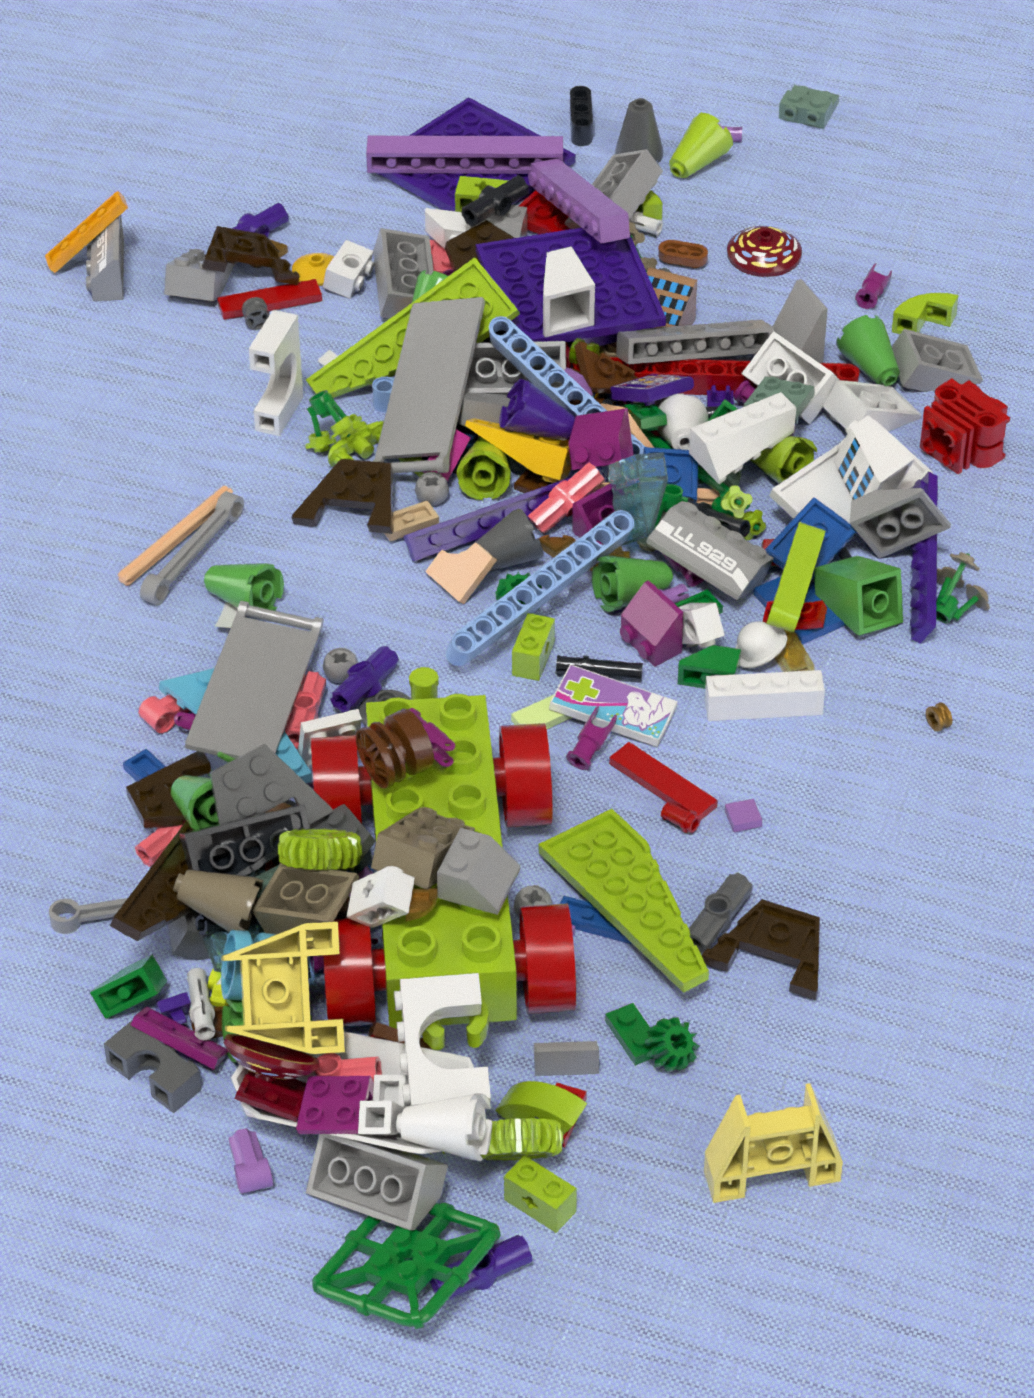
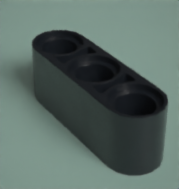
(581, 116)

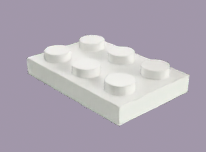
(329, 726)

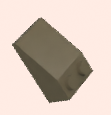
(302, 897)

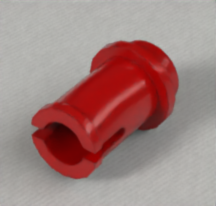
(685, 819)

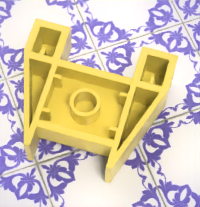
(278, 990)
(769, 1145)

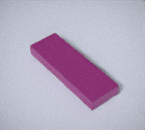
(179, 1037)

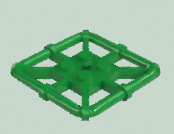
(410, 1276)

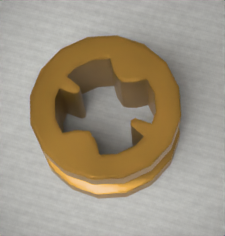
(939, 716)

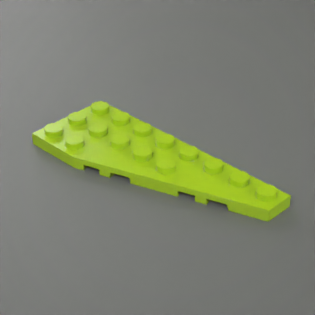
(380, 350)
(623, 882)

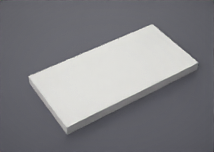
(825, 483)

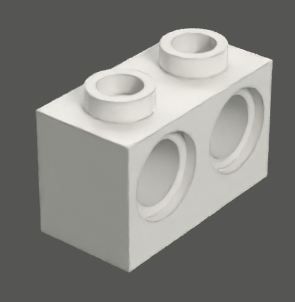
(701, 624)

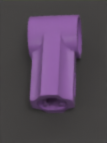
(250, 1167)

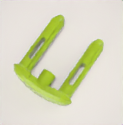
(362, 443)

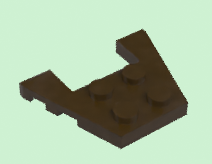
(463, 247)
(250, 248)
(353, 486)
(152, 794)
(778, 935)

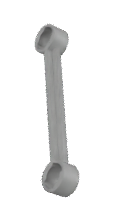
(156, 587)
(81, 913)

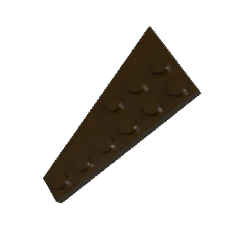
(153, 900)

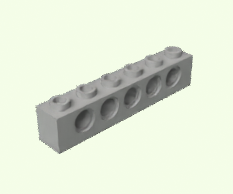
(692, 341)

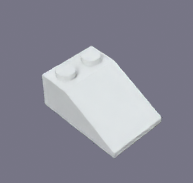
(786, 362)
(857, 400)

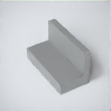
(566, 1058)

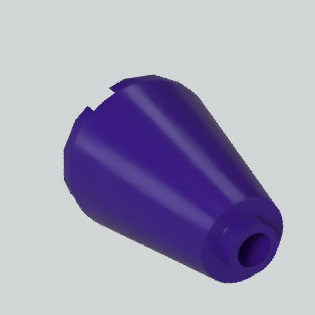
(535, 413)

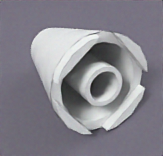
(682, 414)
(449, 1125)

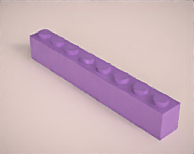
(460, 153)
(579, 200)

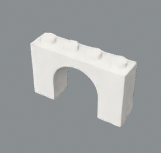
(277, 353)
(421, 1004)

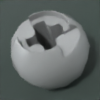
(432, 487)
(338, 663)
(531, 896)

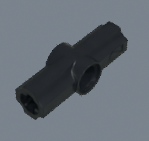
(495, 201)

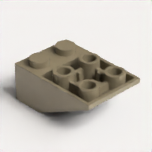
(417, 844)

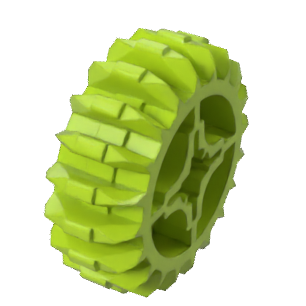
(319, 849)
(524, 1136)

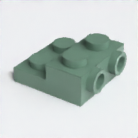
(808, 106)

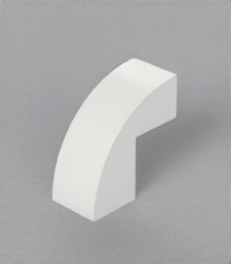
(380, 1115)

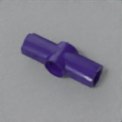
(264, 221)
(364, 679)
(498, 1261)

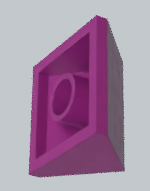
(592, 510)

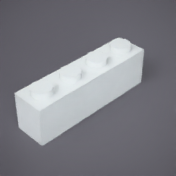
(741, 435)
(764, 695)

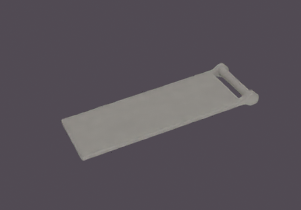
(430, 384)
(254, 682)

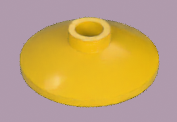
(312, 266)

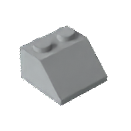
(476, 872)

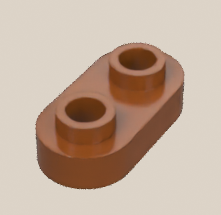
(683, 253)

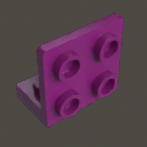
(333, 1104)

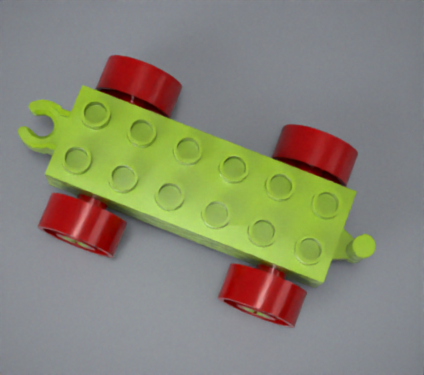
(452, 935)

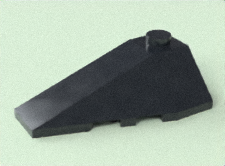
(241, 844)

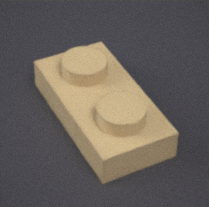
(412, 519)

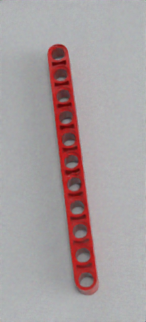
(718, 372)

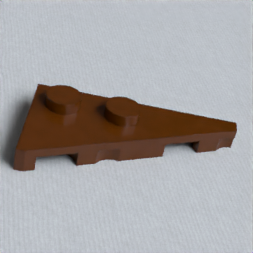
(601, 370)

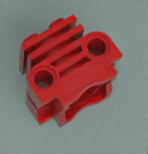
(964, 427)

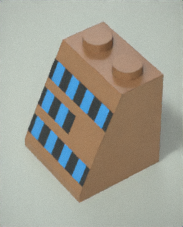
(676, 296)

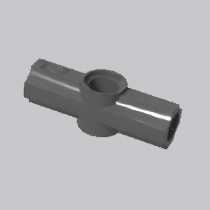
(719, 910)

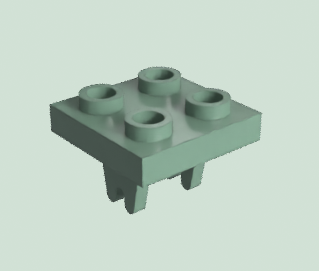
(796, 392)

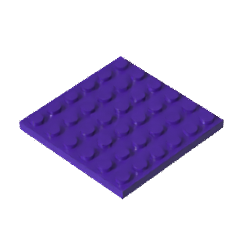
(464, 119)
(622, 286)

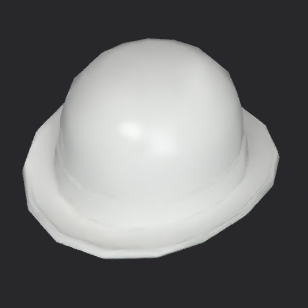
(759, 643)

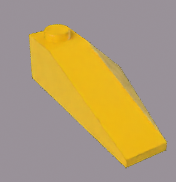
(540, 455)

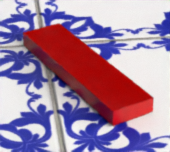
(275, 298)
(662, 780)

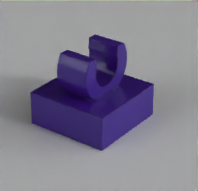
(715, 397)
(175, 1007)

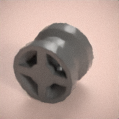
(255, 313)

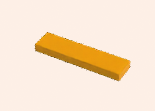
(86, 231)

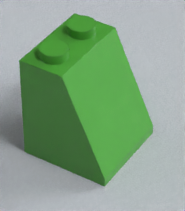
(861, 593)

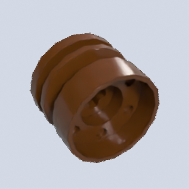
(394, 748)

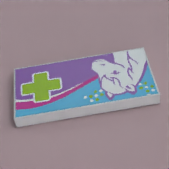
(638, 711)

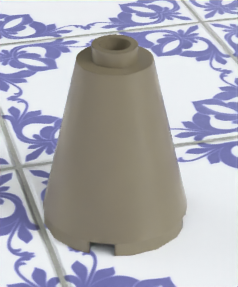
(220, 897)

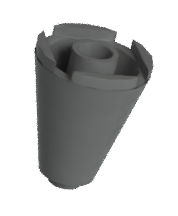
(640, 130)
(512, 541)

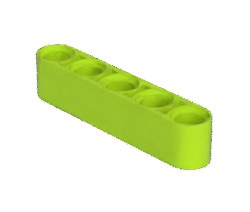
(796, 577)

